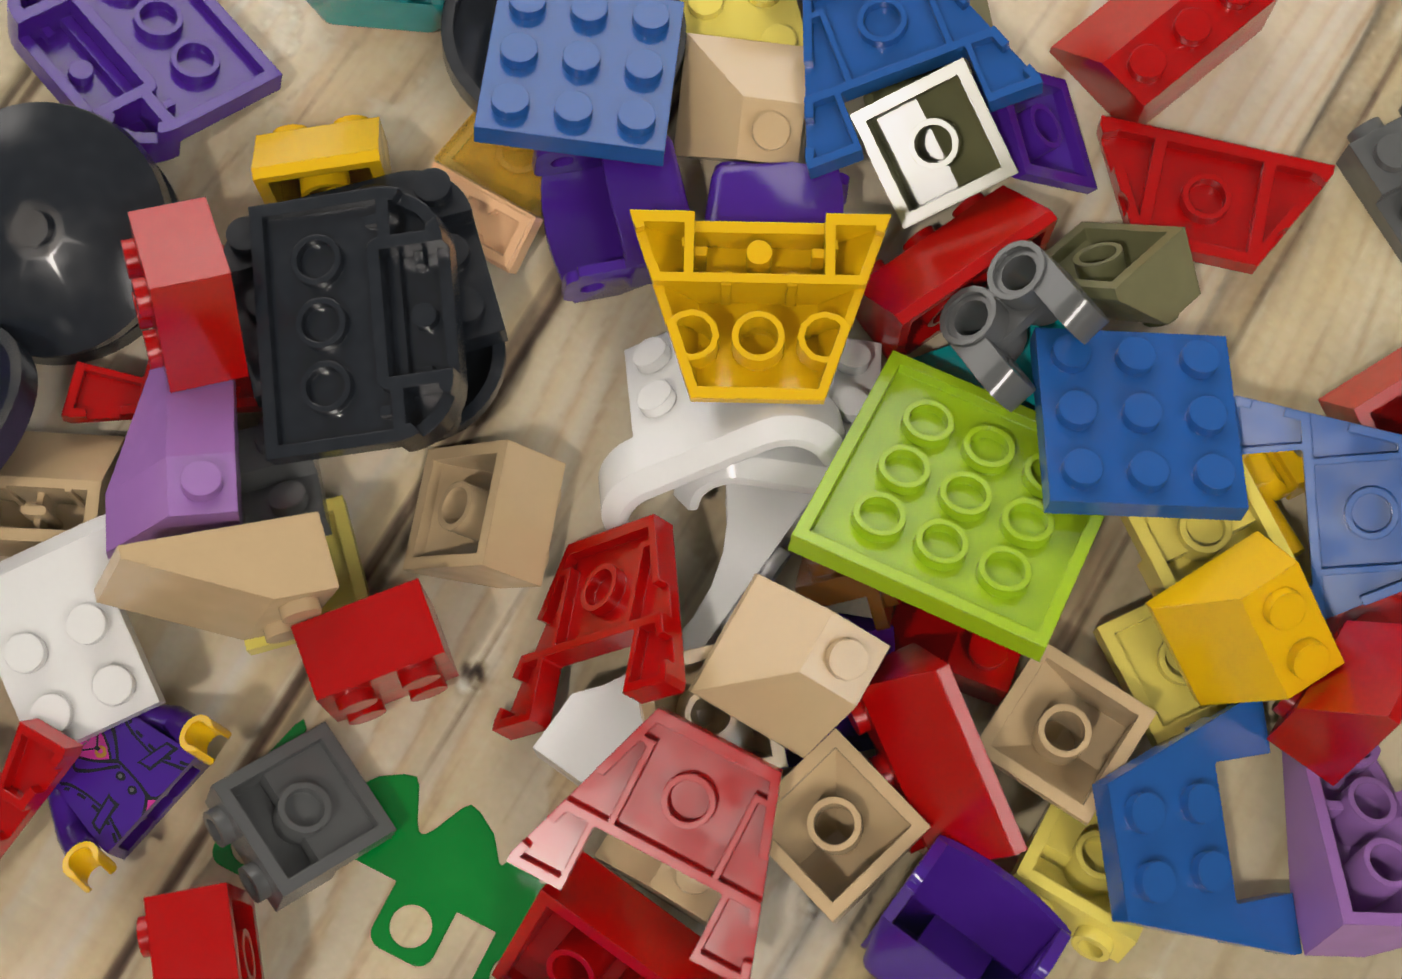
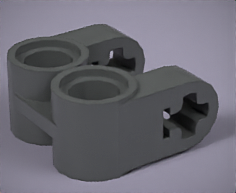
(992, 322)

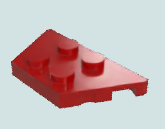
(1223, 193)

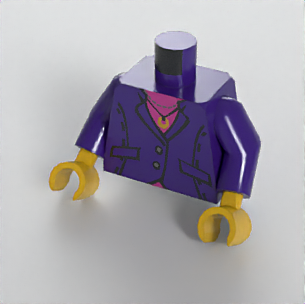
(127, 785)

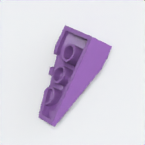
(176, 465)
(1345, 859)

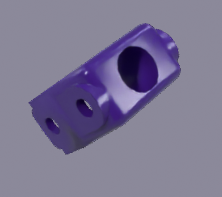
(773, 193)
(590, 218)
(964, 922)

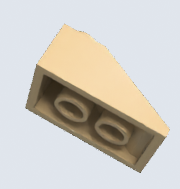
(227, 579)

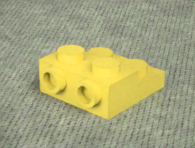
(1180, 546)
(1069, 875)

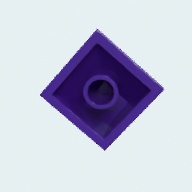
(1047, 139)

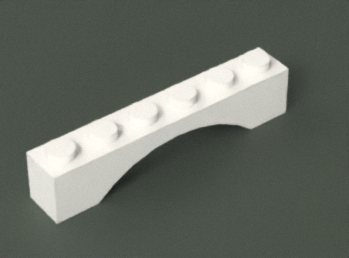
(602, 717)

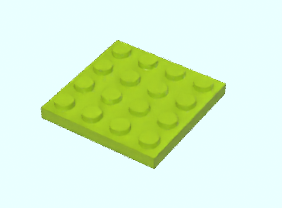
(947, 509)

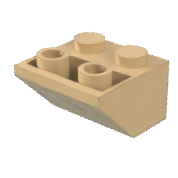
(53, 486)

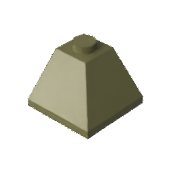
(1131, 269)

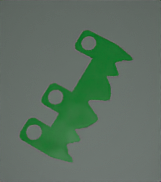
(440, 871)

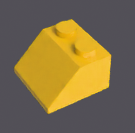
(319, 158)
(1246, 627)

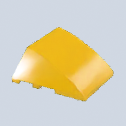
(758, 303)

